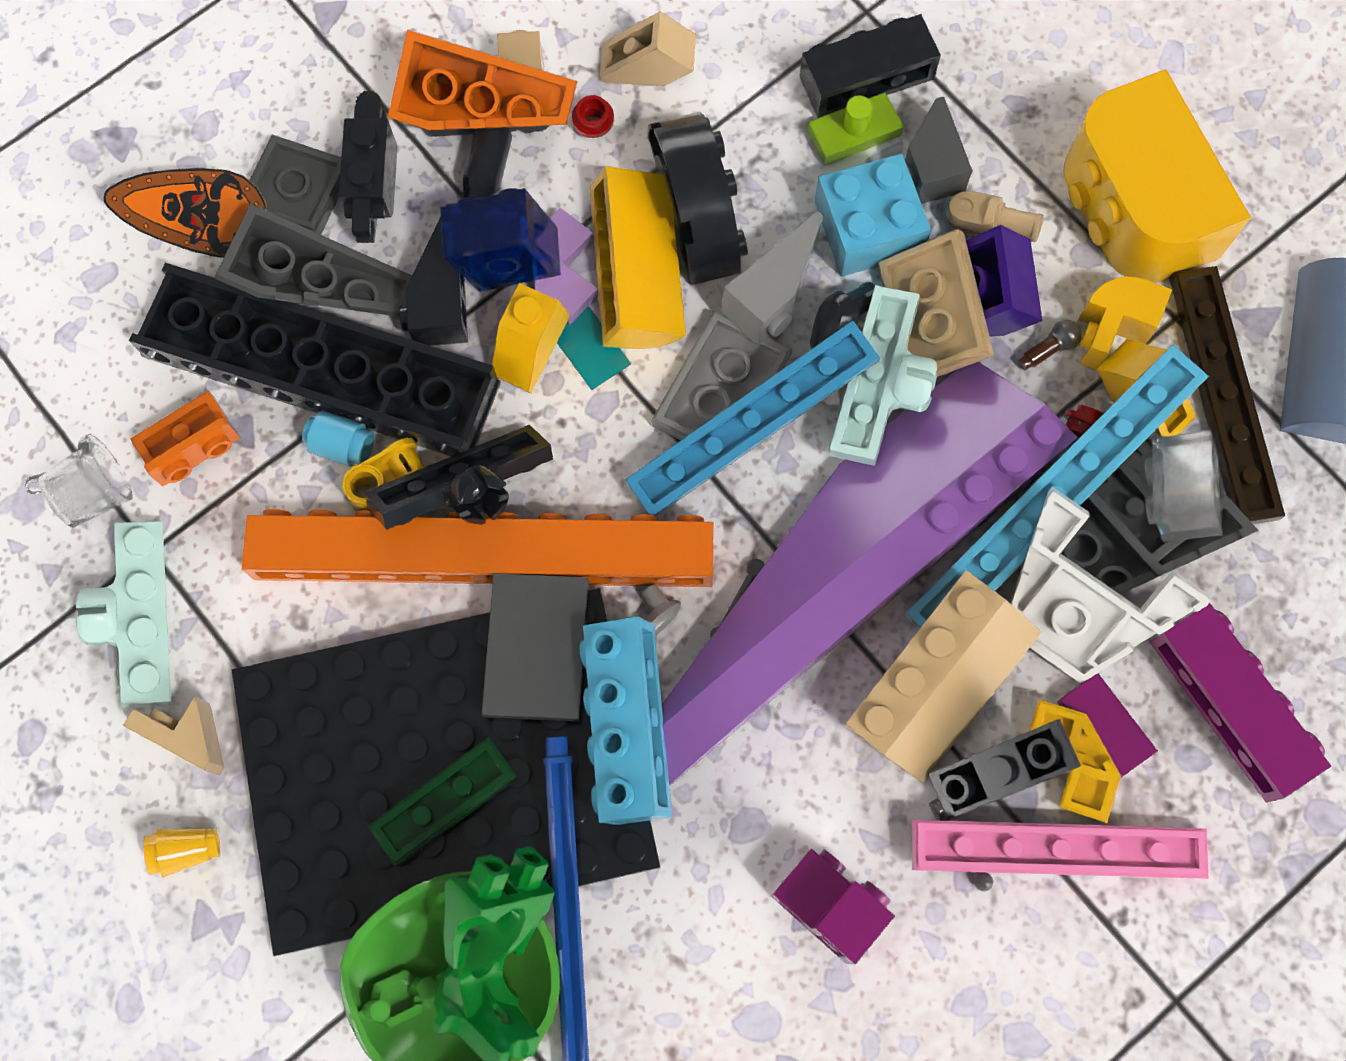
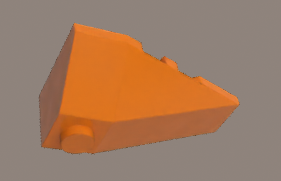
(465, 88)

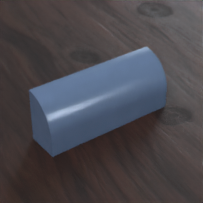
(1317, 354)

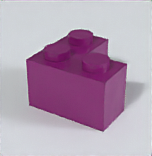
(836, 911)

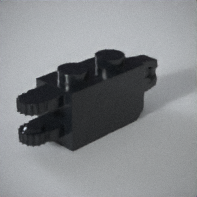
(367, 167)

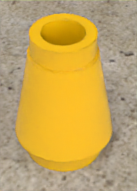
(179, 849)

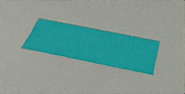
(584, 348)

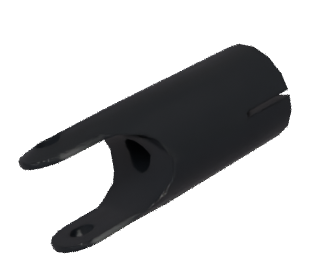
(486, 162)

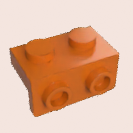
(185, 439)

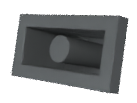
(938, 156)

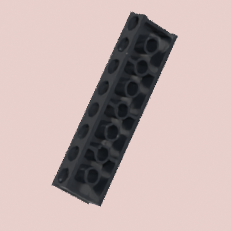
(318, 361)

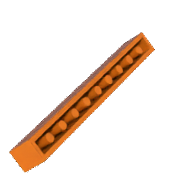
(460, 552)

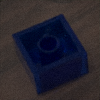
(500, 240)

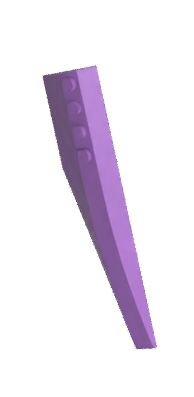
(863, 546)

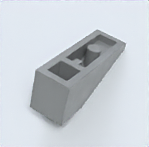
(767, 290)

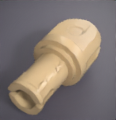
(980, 212)

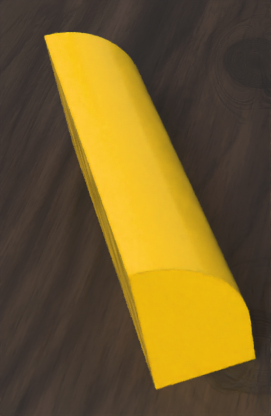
(636, 259)

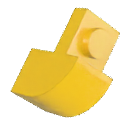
(1121, 308)

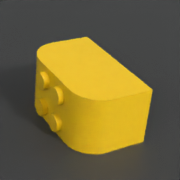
(1151, 182)

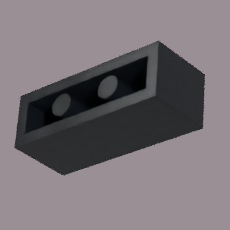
(869, 64)

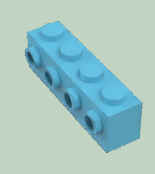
(625, 722)

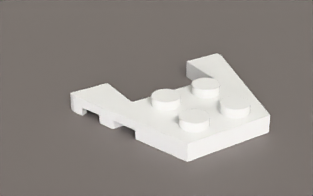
(1079, 616)

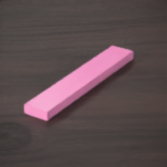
(1059, 849)

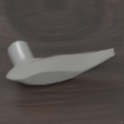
(662, 610)

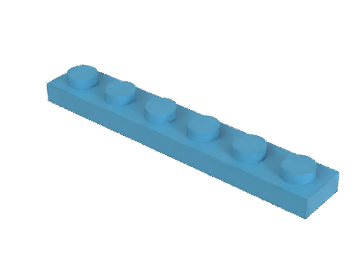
(753, 419)

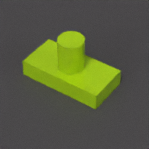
(855, 128)

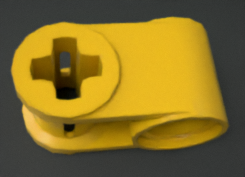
(381, 469)

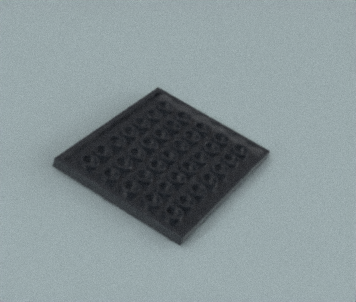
(361, 728)

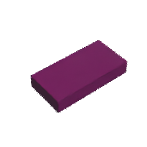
(1113, 723)

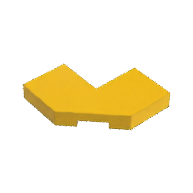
(1094, 785)

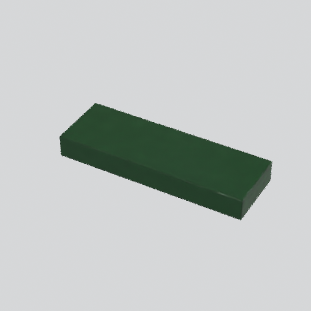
(442, 802)

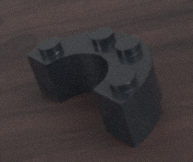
(700, 195)

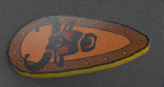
(186, 206)

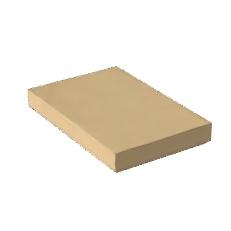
(949, 311)

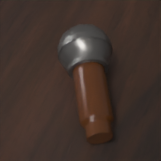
(1063, 336)

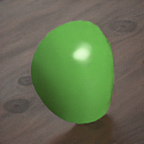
(396, 967)

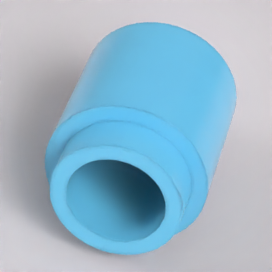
(338, 438)

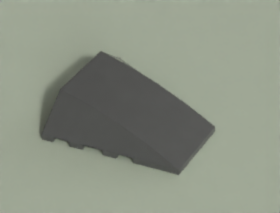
(1121, 544)

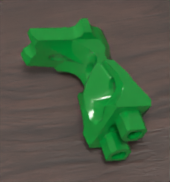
(485, 921)

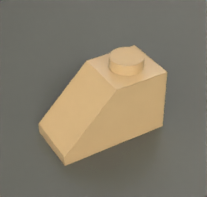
(649, 53)

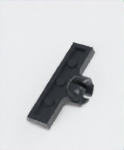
(463, 482)

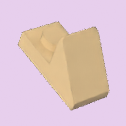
(191, 738)

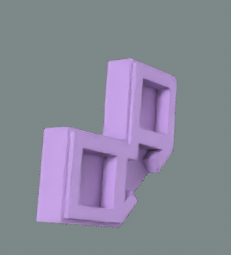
(569, 287)

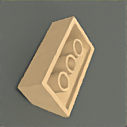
(944, 677)

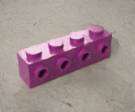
(1241, 704)

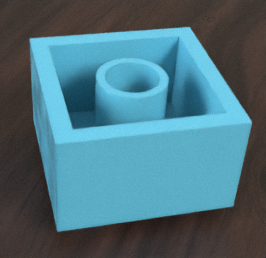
(870, 213)

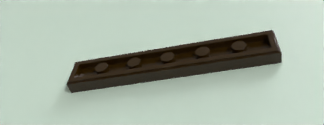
(1227, 394)

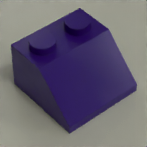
(1005, 280)

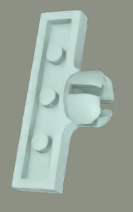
(890, 384)
(133, 615)

